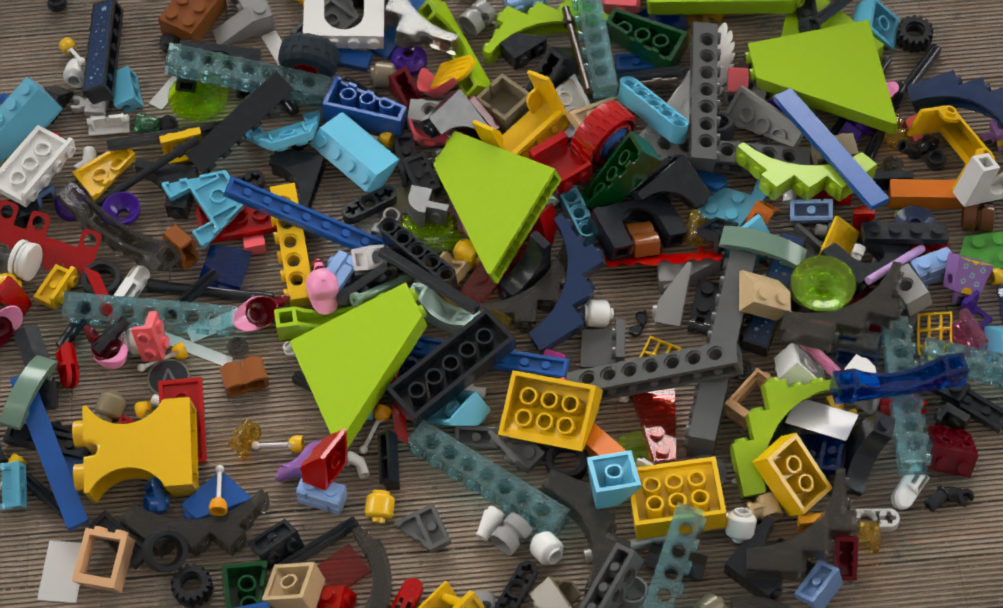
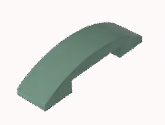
(762, 243)
(24, 391)

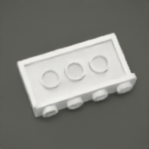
(34, 165)

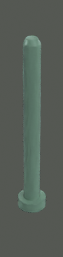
(357, 299)

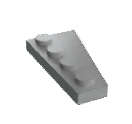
(762, 118)

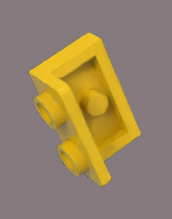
(172, 139)
(52, 289)

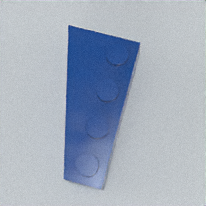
(364, 108)

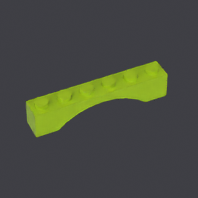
(439, 15)
(296, 321)

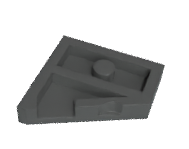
(425, 528)

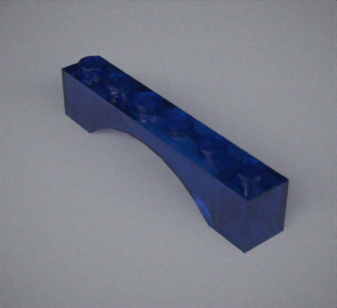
(938, 374)

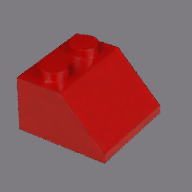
(326, 461)

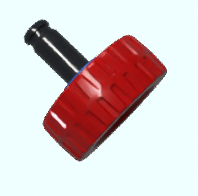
(602, 133)

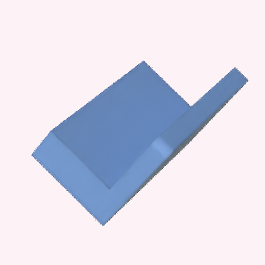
(819, 585)

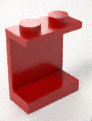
(557, 154)

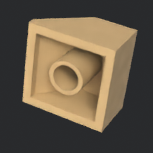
(763, 296)
(294, 586)

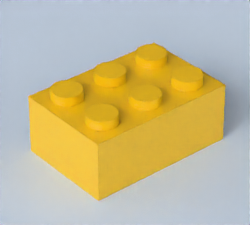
(792, 475)

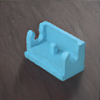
(127, 90)
(13, 486)

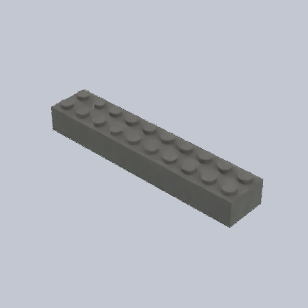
(726, 325)

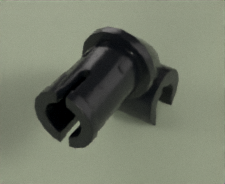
(915, 151)
(945, 494)

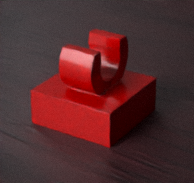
(861, 215)

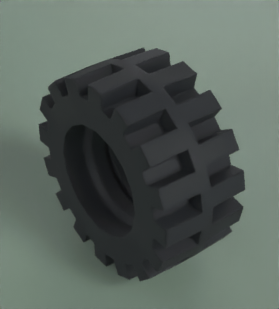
(914, 43)
(194, 597)

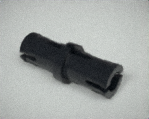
(111, 335)

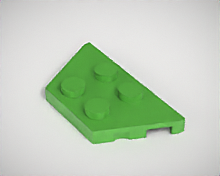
(985, 247)

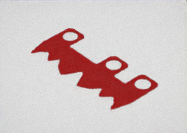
(53, 250)
(673, 258)

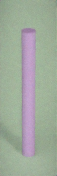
(902, 259)

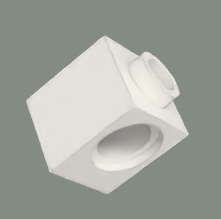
(367, 257)

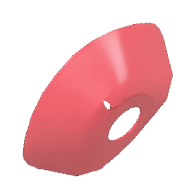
(425, 80)
(425, 140)

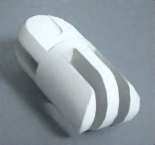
(134, 282)
(908, 490)

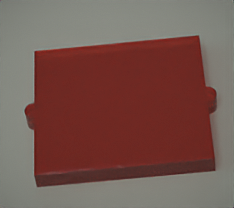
(344, 567)

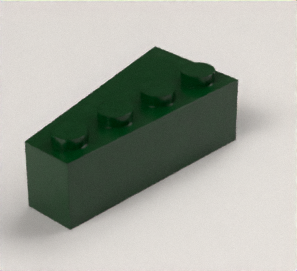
(647, 39)
(622, 172)
(243, 583)

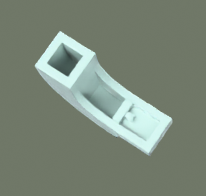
(439, 312)

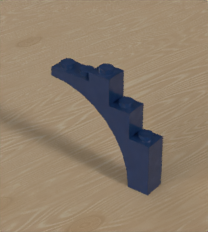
(950, 90)
(564, 319)

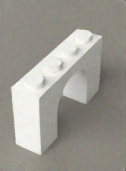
(366, 35)
(979, 181)

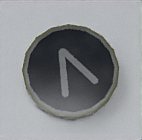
(166, 370)

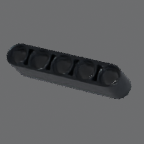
(395, 234)

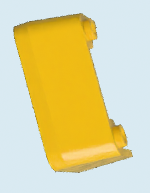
(543, 120)
(953, 128)

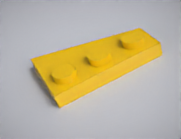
(103, 171)

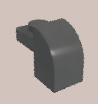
(423, 209)

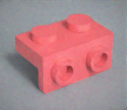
(151, 338)

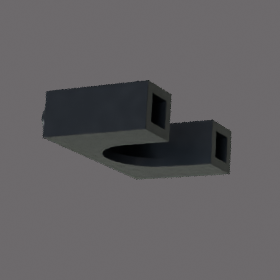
(247, 53)
(612, 236)
(882, 252)

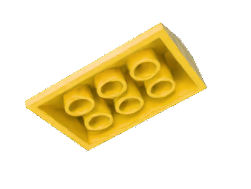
(549, 410)
(666, 484)

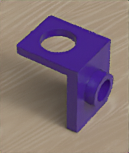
(857, 129)
(971, 303)

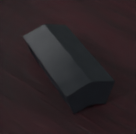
(30, 343)
(388, 460)
(698, 561)

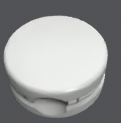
(25, 260)

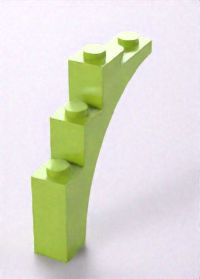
(538, 21)
(805, 180)
(761, 425)

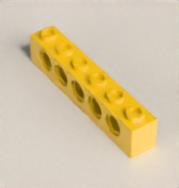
(296, 254)

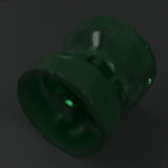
(144, 123)

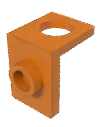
(764, 209)

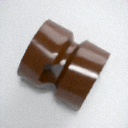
(978, 217)

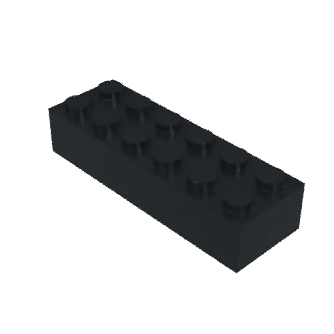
(451, 368)

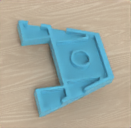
(283, 137)
(208, 193)
(731, 204)

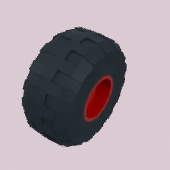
(309, 53)

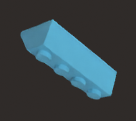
(22, 112)
(355, 152)

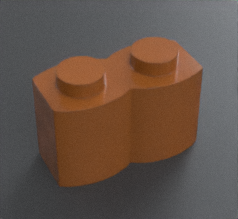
(644, 238)
(183, 244)
(244, 376)

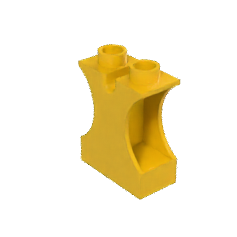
(155, 446)

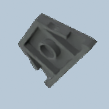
(338, 14)

